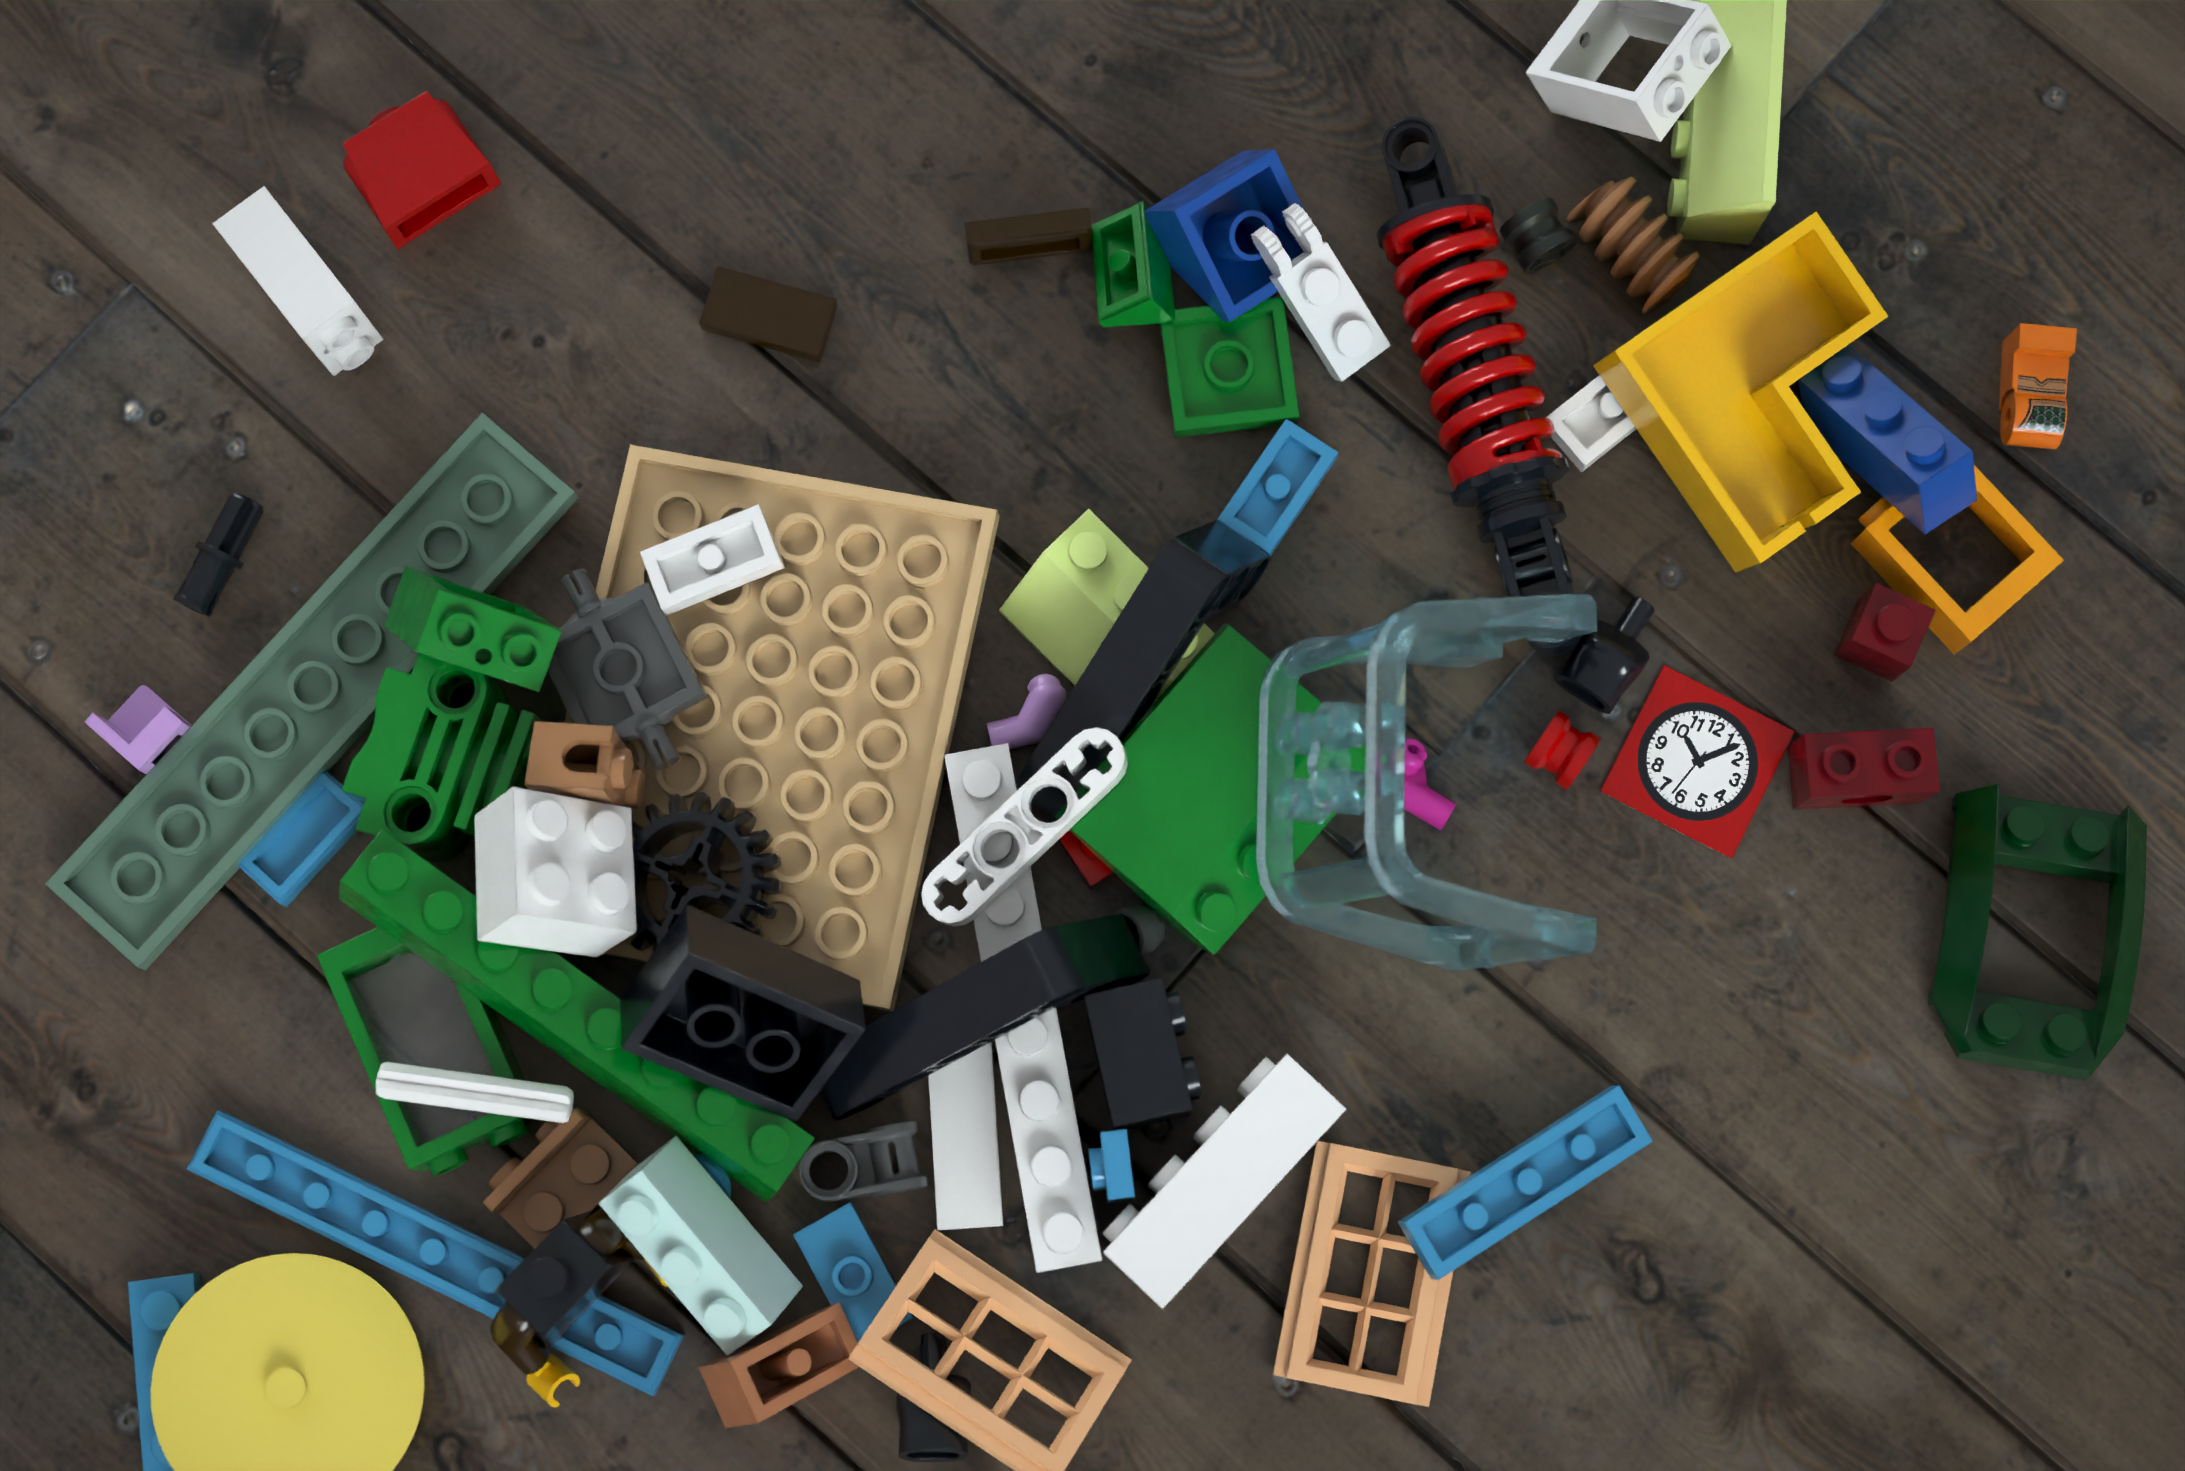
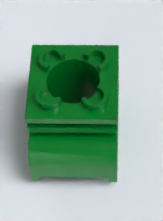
(437, 756)

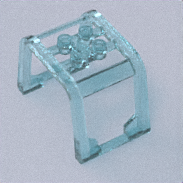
(1418, 634)

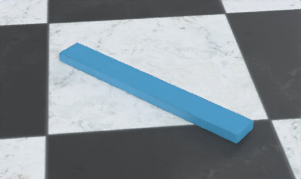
(417, 1243)

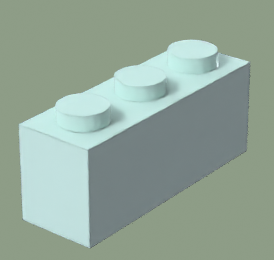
(701, 1245)

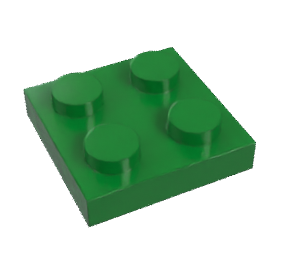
(1229, 371)

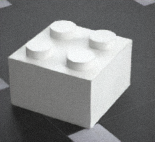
(554, 873)

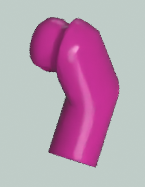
(1418, 797)

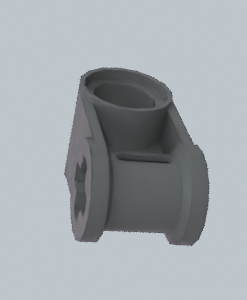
(868, 1163)

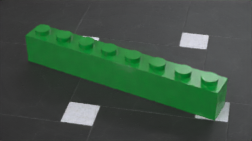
(565, 1014)

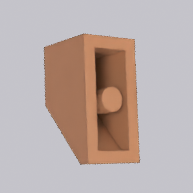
(780, 1366)

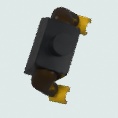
(554, 1290)

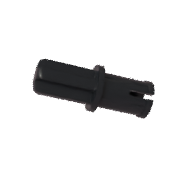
(219, 554)

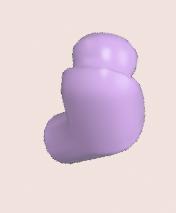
(1035, 717)

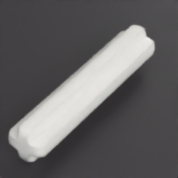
(474, 1092)

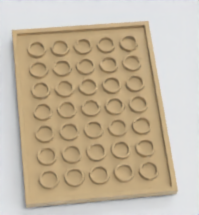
(821, 691)

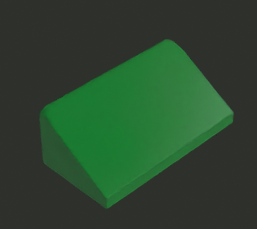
(1131, 271)

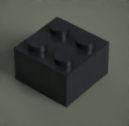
(1140, 1056)

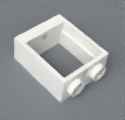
(1568, 70)
(299, 282)

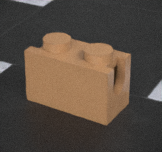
(584, 764)

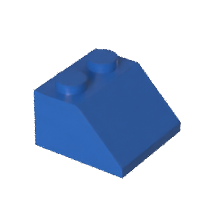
(1210, 227)

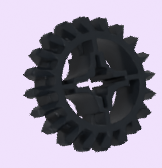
(701, 852)

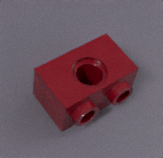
(1863, 768)

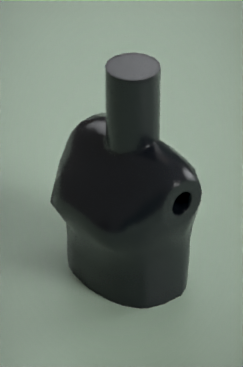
(1607, 659)
(921, 1434)

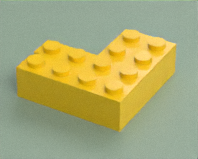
(1717, 395)

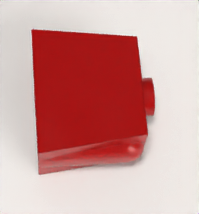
(417, 167)

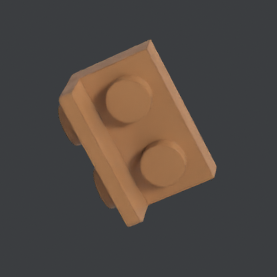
(560, 1177)

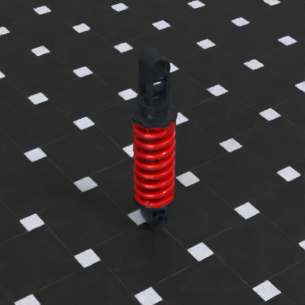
(1474, 368)

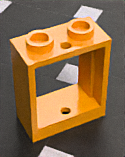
(1910, 579)

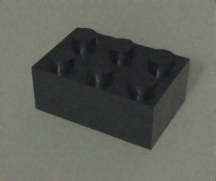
(741, 1014)

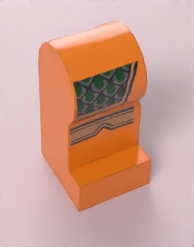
(2035, 385)

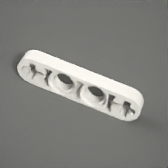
(1032, 835)

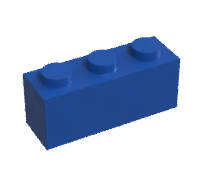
(1889, 439)

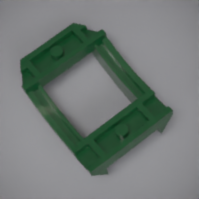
(2053, 841)

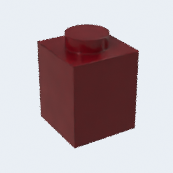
(1884, 632)

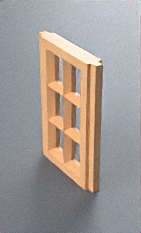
(1311, 1269)
(1022, 1309)

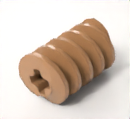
(1635, 242)

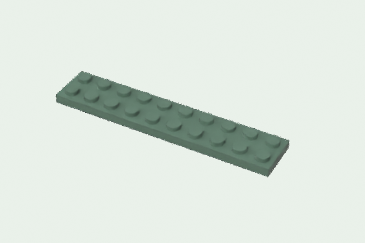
(302, 697)

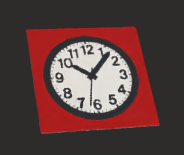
(1697, 761)

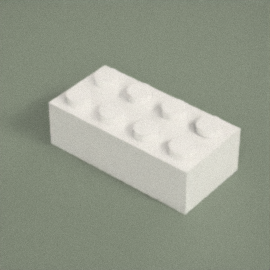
(1223, 1180)

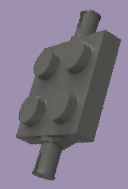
(623, 666)

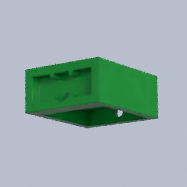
(469, 625)

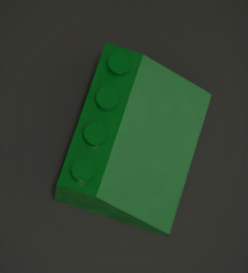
(1187, 806)

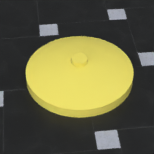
(288, 1372)

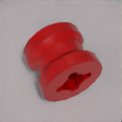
(1562, 750)

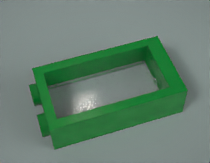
(420, 1017)

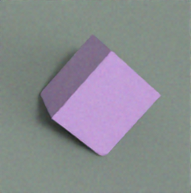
(141, 728)

